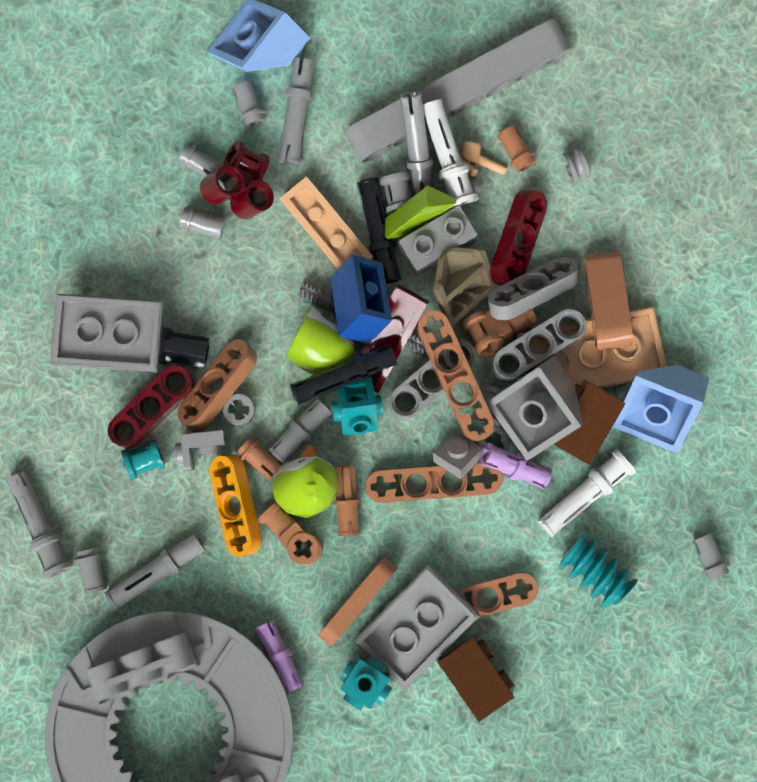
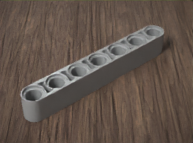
(464, 86)

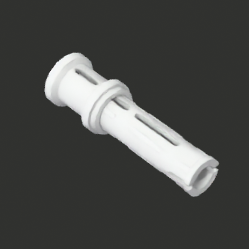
(453, 169)
(599, 483)

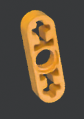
(247, 512)

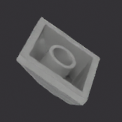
(538, 408)

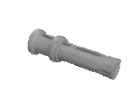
(43, 541)

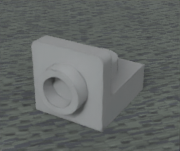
(205, 442)

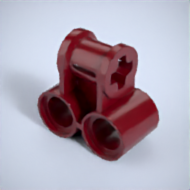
(241, 177)

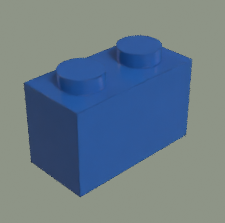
(360, 299)

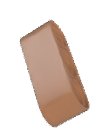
(608, 300)

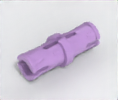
(515, 466)
(279, 656)

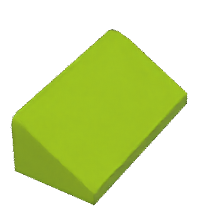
(417, 212)

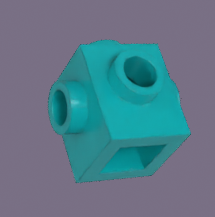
(357, 408)
(370, 669)

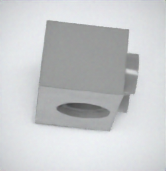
(427, 243)

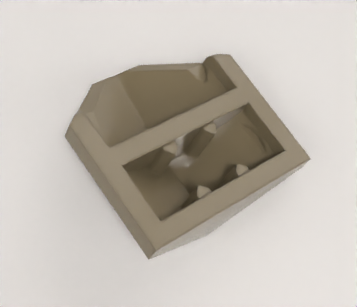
(462, 281)

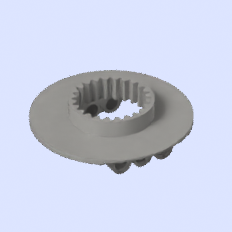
(145, 653)

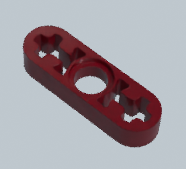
(518, 213)

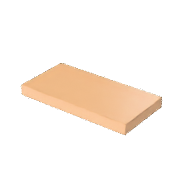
(612, 365)

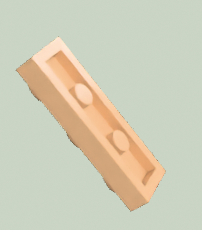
(323, 223)

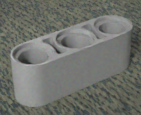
(550, 333)
(414, 386)

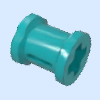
(143, 459)

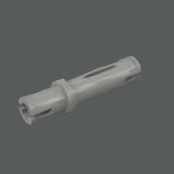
(297, 105)
(419, 158)
(160, 567)

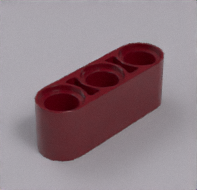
(134, 413)

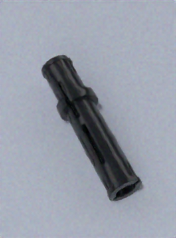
(375, 217)
(350, 371)

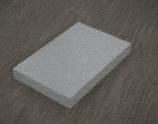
(107, 333)
(417, 627)

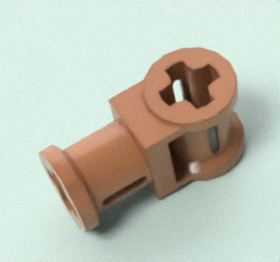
(495, 332)
(290, 534)

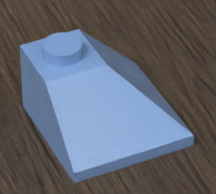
(259, 38)
(663, 405)

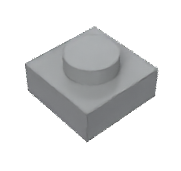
(457, 454)

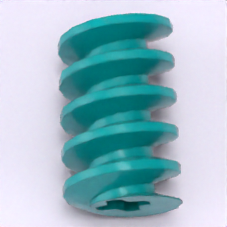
(596, 571)

